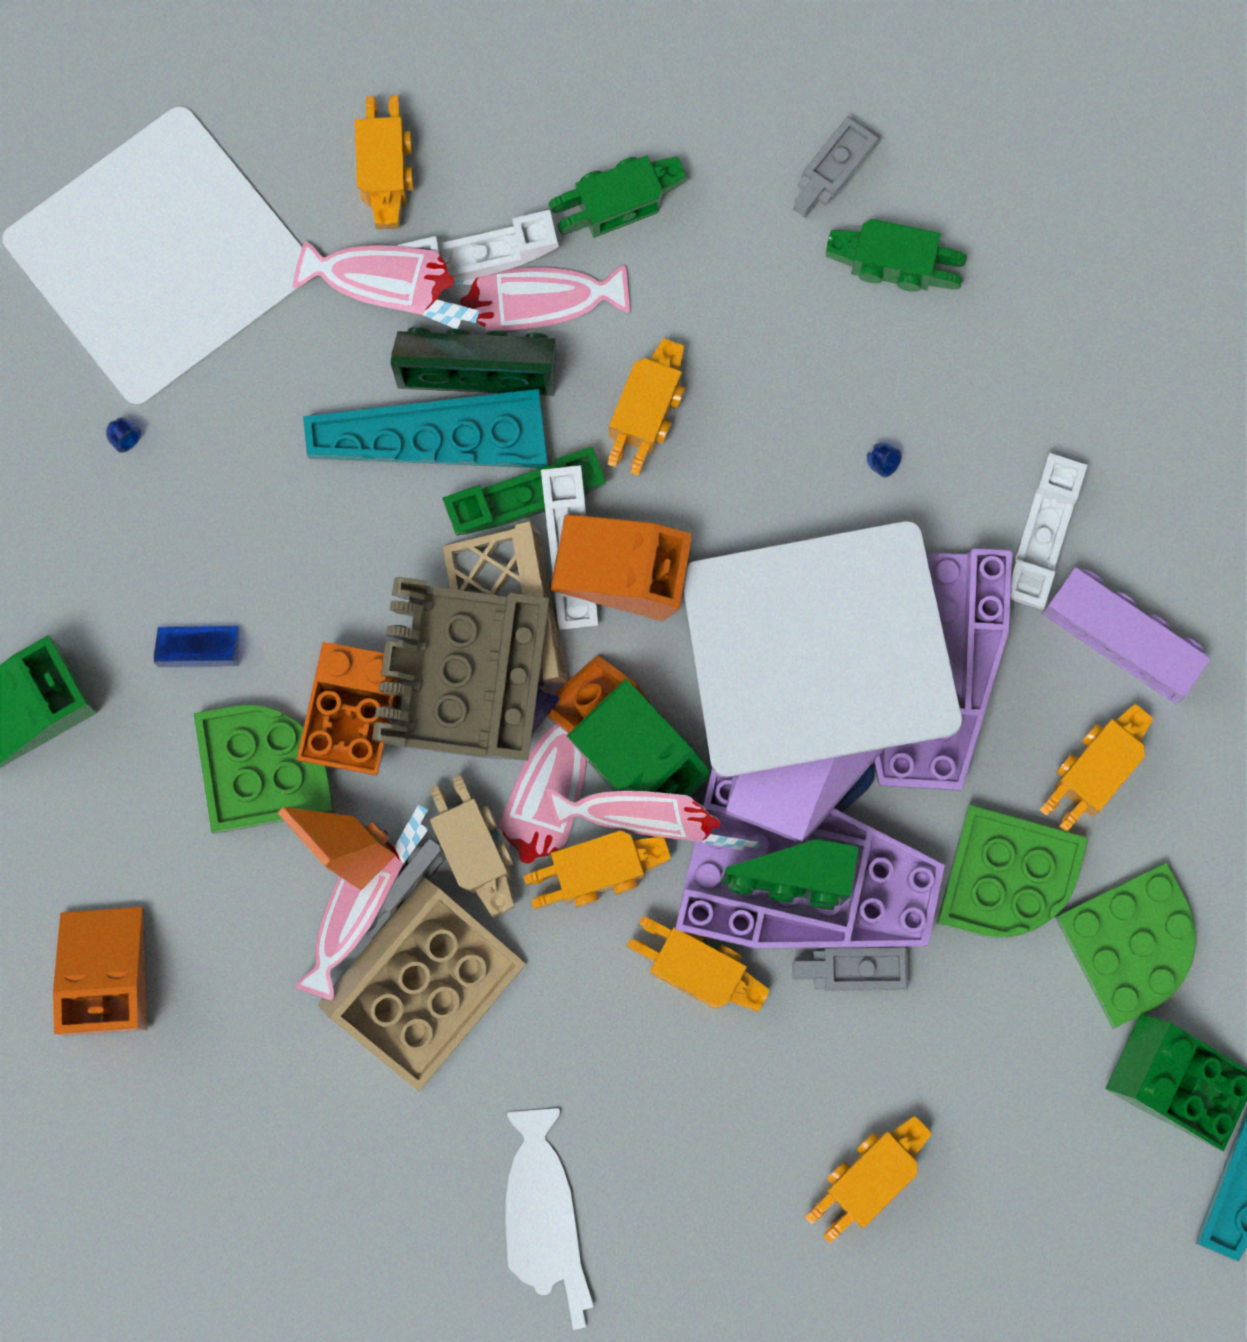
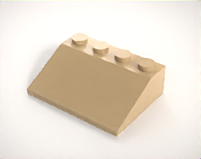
(421, 984)

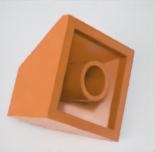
(585, 692)
(342, 843)

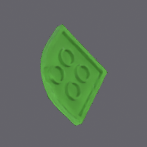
(254, 768)
(1009, 875)
(1133, 943)

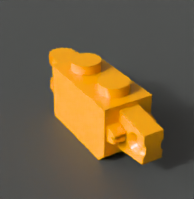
(382, 162)
(646, 403)
(1102, 766)
(598, 867)
(699, 969)
(873, 1177)

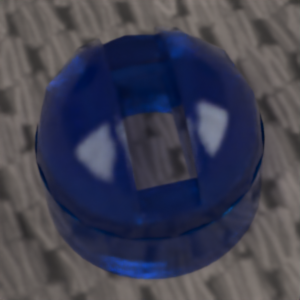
(123, 434)
(884, 459)

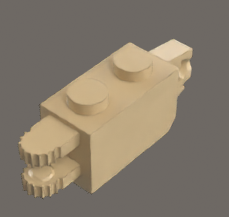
(472, 850)

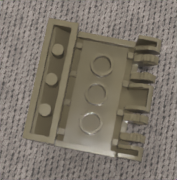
(462, 671)

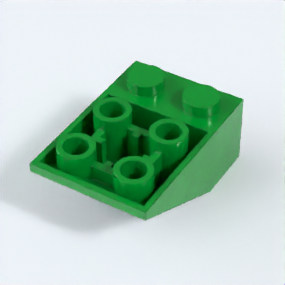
(38, 698)
(637, 746)
(809, 871)
(1180, 1081)

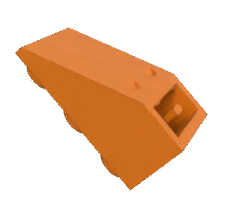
(622, 564)
(344, 710)
(100, 973)

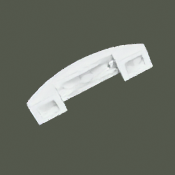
(495, 250)
(563, 496)
(1045, 530)

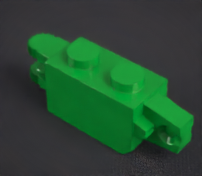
(618, 195)
(896, 255)

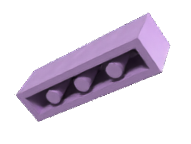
(1127, 635)

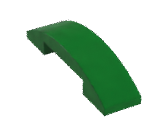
(514, 498)

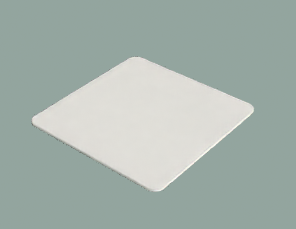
(157, 255)
(819, 649)

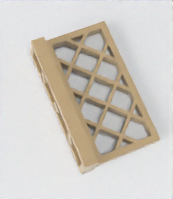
(534, 581)

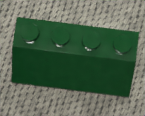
(473, 361)

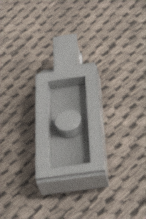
(834, 165)
(421, 864)
(855, 969)

